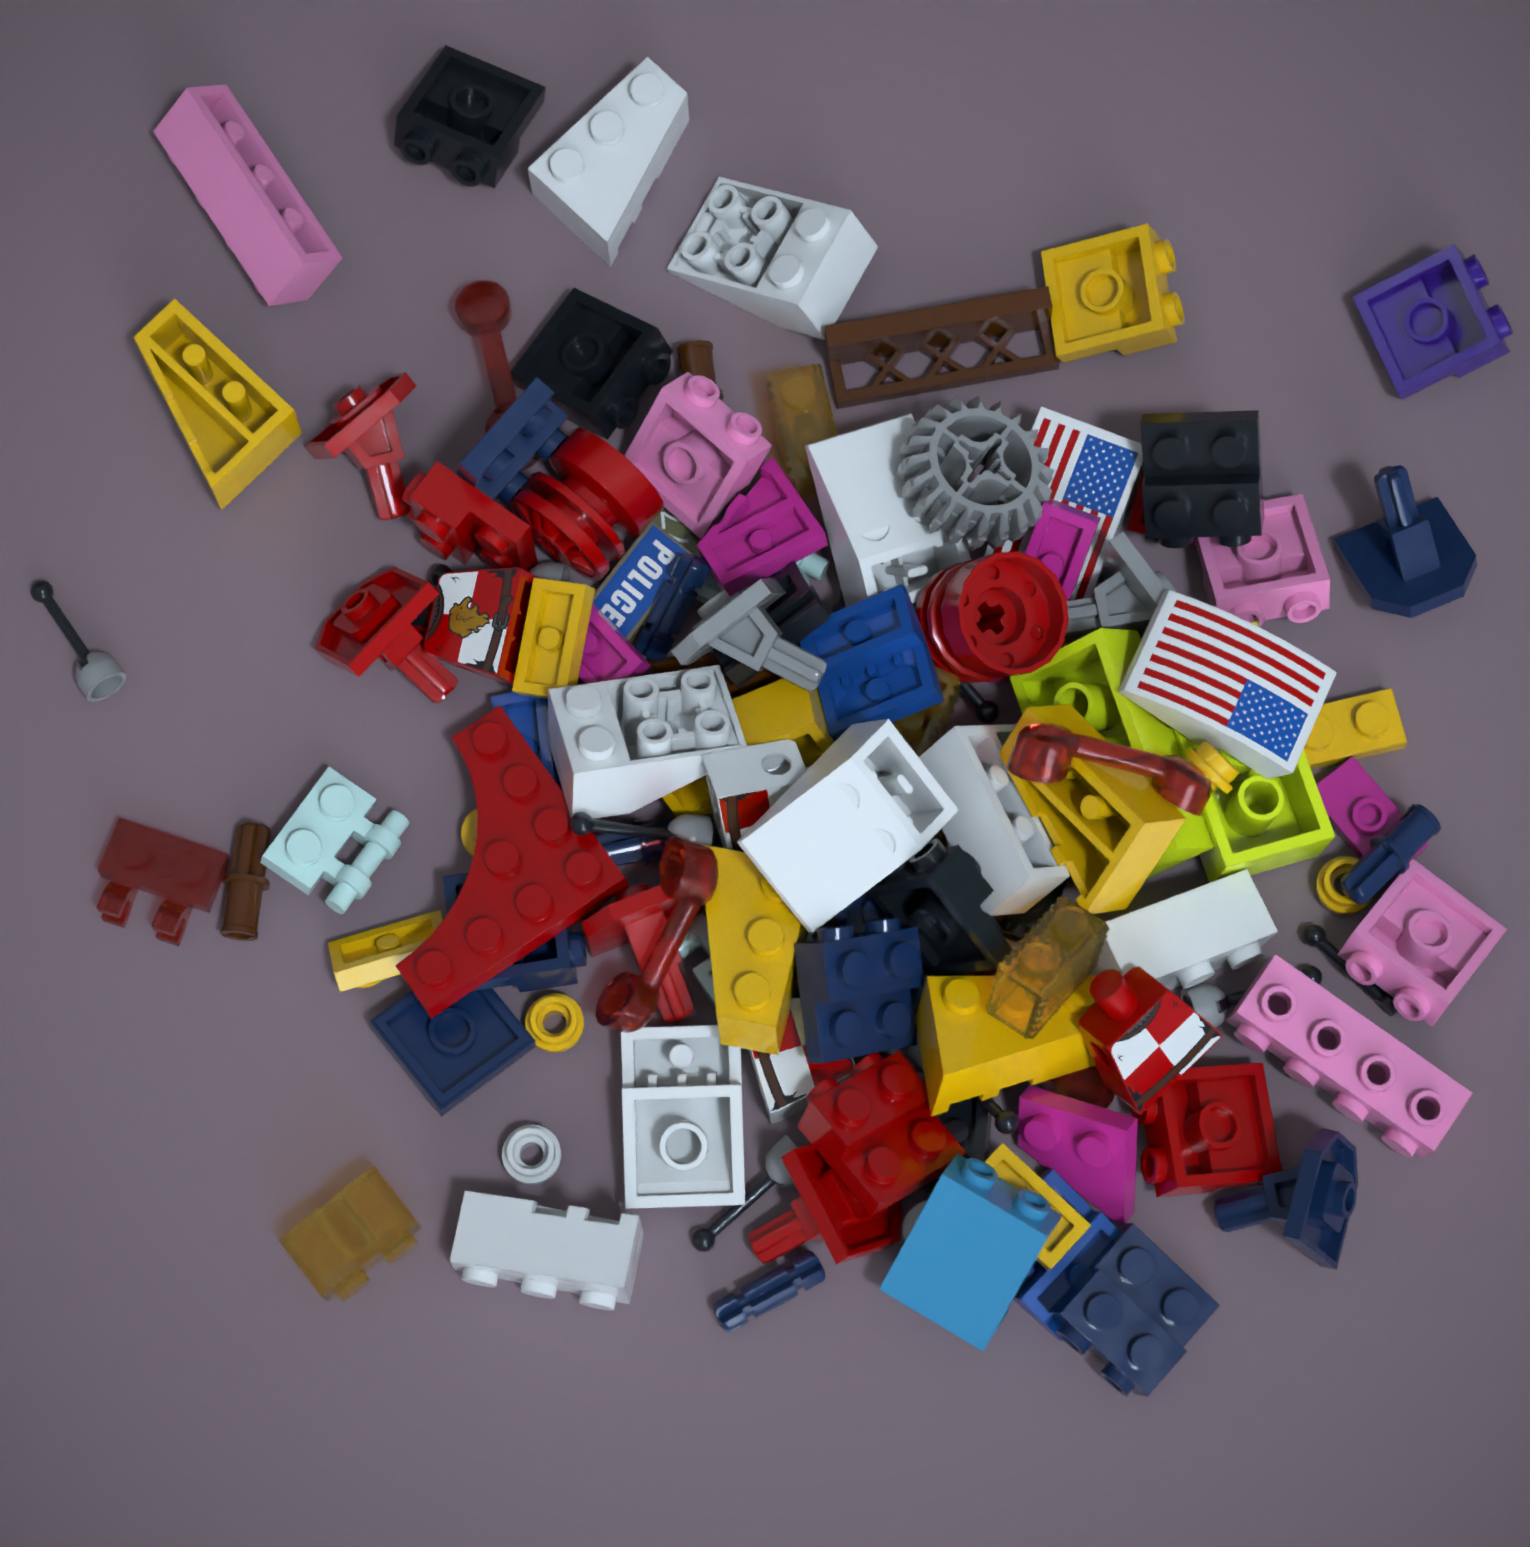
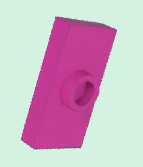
(1358, 806)

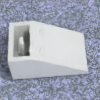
(775, 255)
(866, 518)
(638, 737)
(847, 822)

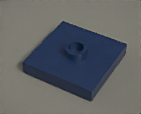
(454, 1049)

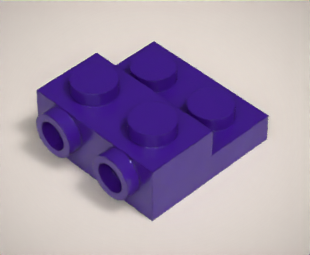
(1434, 321)

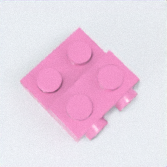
(697, 451)
(1272, 573)
(1420, 944)

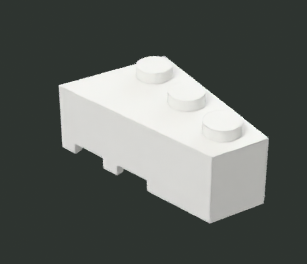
(611, 158)
(993, 818)
(1191, 933)
(547, 1249)

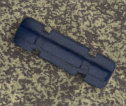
(672, 606)
(769, 1291)

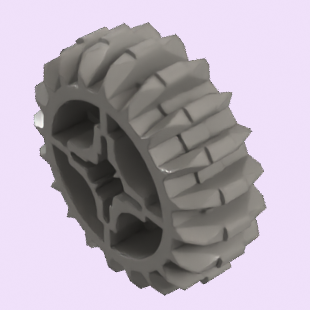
(949, 448)

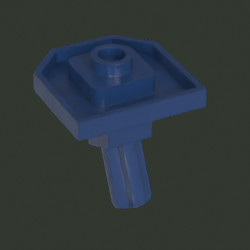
(1409, 556)
(1306, 1200)

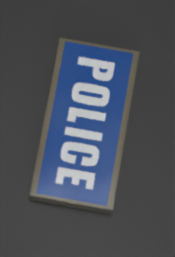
(638, 579)

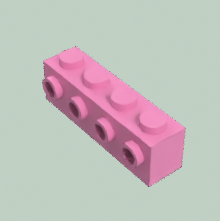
(247, 194)
(1348, 1058)

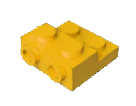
(1112, 294)

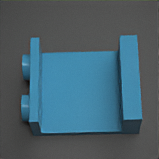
(970, 1250)

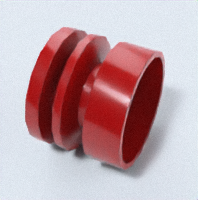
(595, 494)
(993, 617)

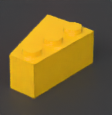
(217, 401)
(766, 716)
(1101, 819)
(751, 955)
(977, 1055)

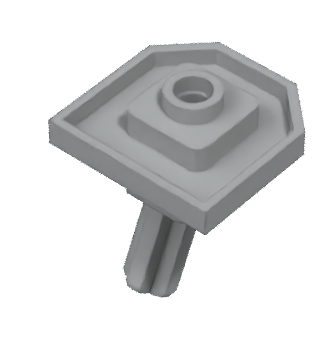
(1126, 595)
(749, 635)

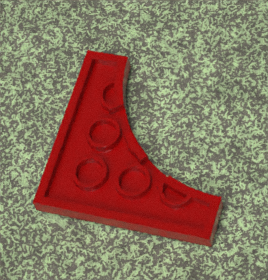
(525, 872)

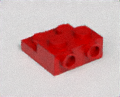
(461, 519)
(879, 1131)
(1210, 1132)

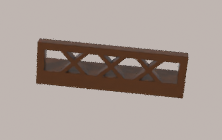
(935, 328)

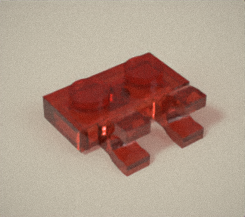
(163, 866)

